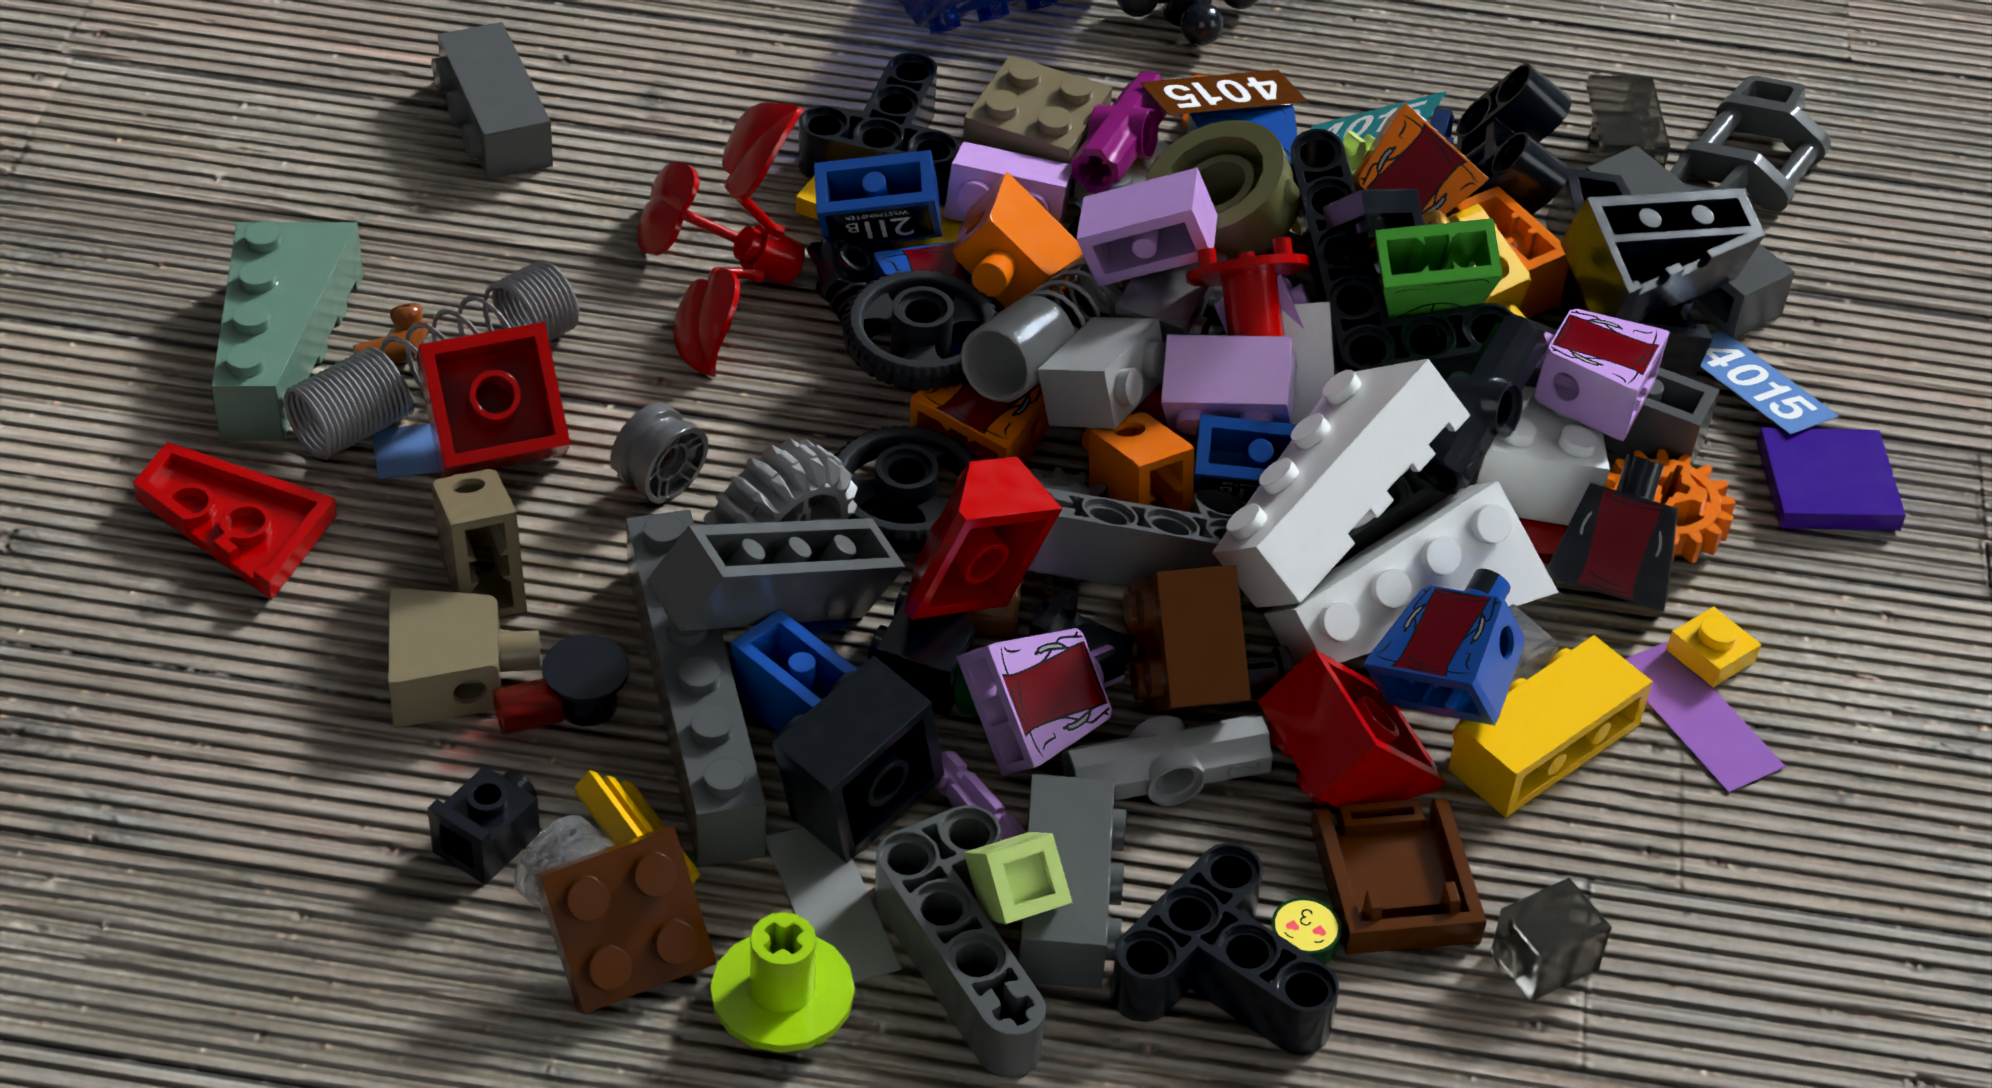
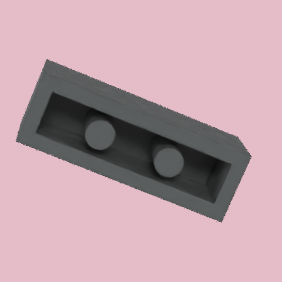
(493, 100)
(1076, 939)

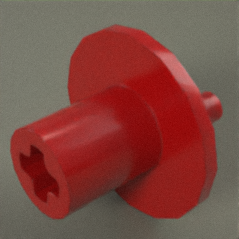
(1250, 286)

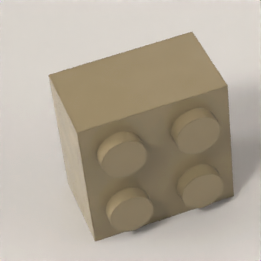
(1035, 111)

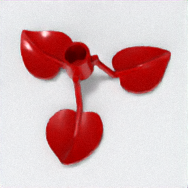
(761, 250)

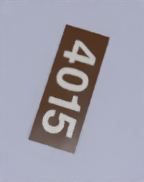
(1223, 92)

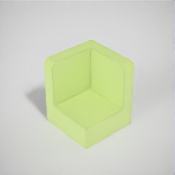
(1018, 877)

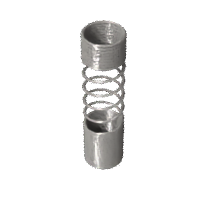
(1009, 348)
(369, 391)

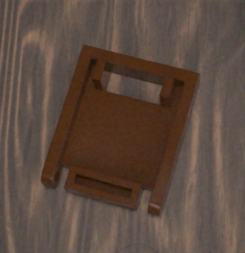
(1398, 868)

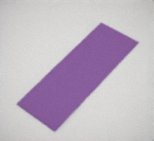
(1704, 720)

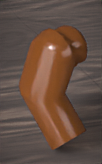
(402, 317)

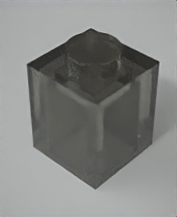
(1549, 939)

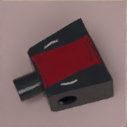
(1621, 539)

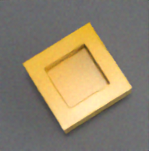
(1713, 646)

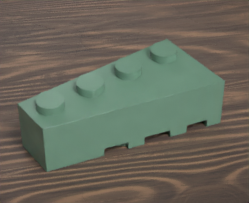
(278, 311)

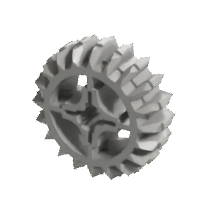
(787, 485)

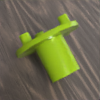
(782, 986)

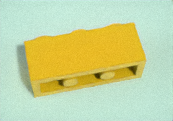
(1550, 725)

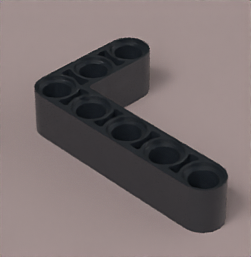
(1452, 334)

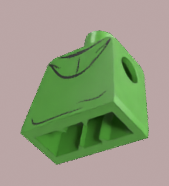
(1434, 266)

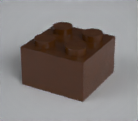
(1187, 639)

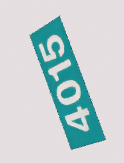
(1373, 120)

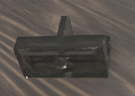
(1626, 116)

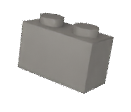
(1103, 372)

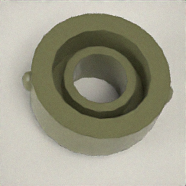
(1245, 179)

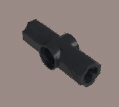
(1491, 396)

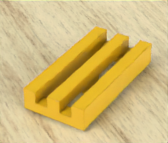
(621, 810)

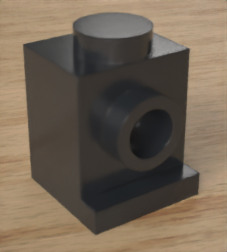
(485, 823)

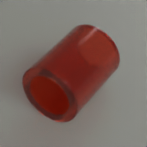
(526, 706)

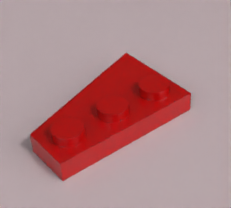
(236, 514)

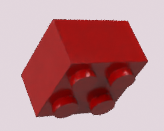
(493, 399)

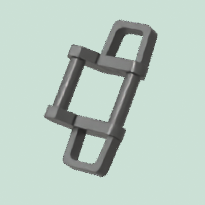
(1763, 109)

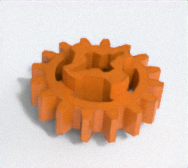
(1701, 503)

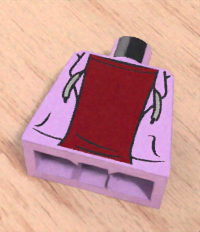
(1600, 370)
(1040, 694)

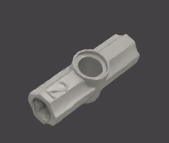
(1172, 759)

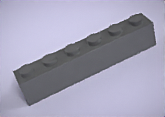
(698, 710)

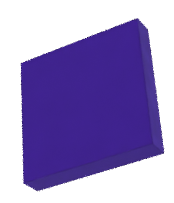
(1830, 479)

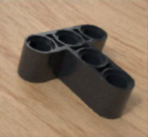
(891, 122)
(1208, 942)

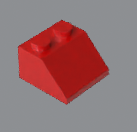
(982, 540)
(1346, 737)

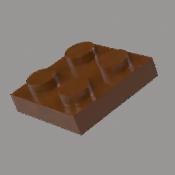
(625, 919)

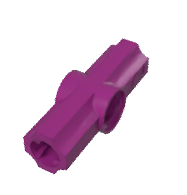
(1119, 136)

